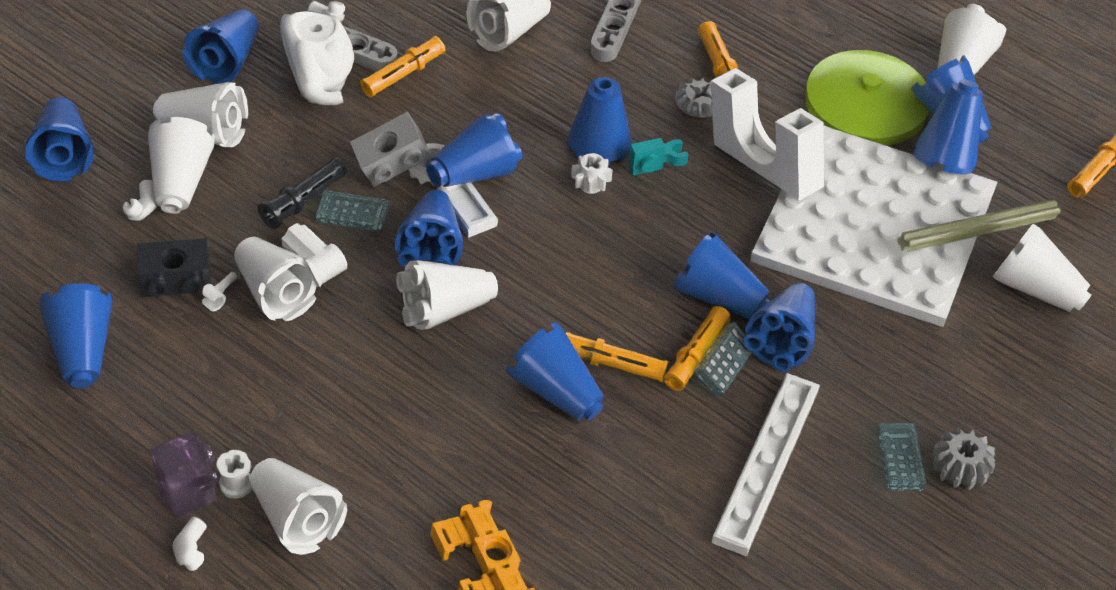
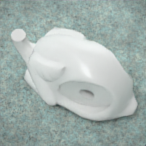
(317, 55)

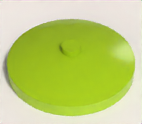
(867, 96)

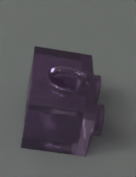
(185, 473)

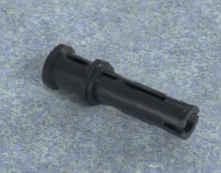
(292, 199)

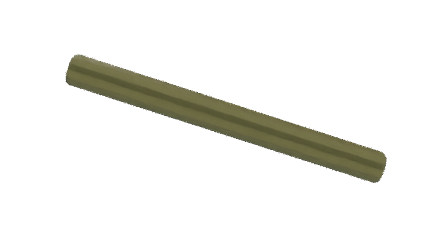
(978, 225)

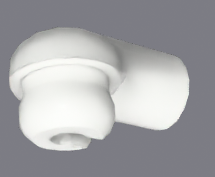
(334, 9)
(144, 206)
(185, 544)

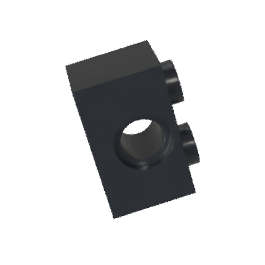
(173, 267)

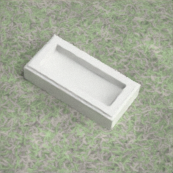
(470, 209)

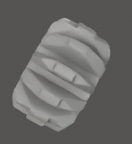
(964, 458)

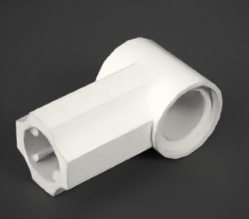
(305, 243)

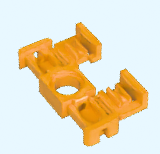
(471, 528)

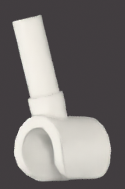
(214, 295)

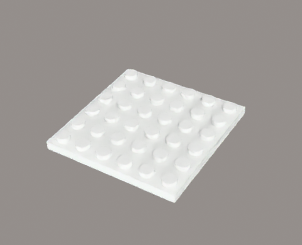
(851, 228)

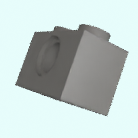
(390, 149)

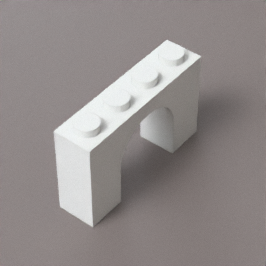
(797, 157)

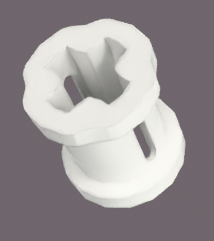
(234, 474)

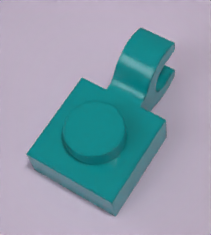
(651, 155)

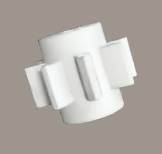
(591, 173)

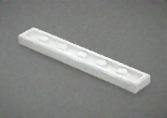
(765, 465)

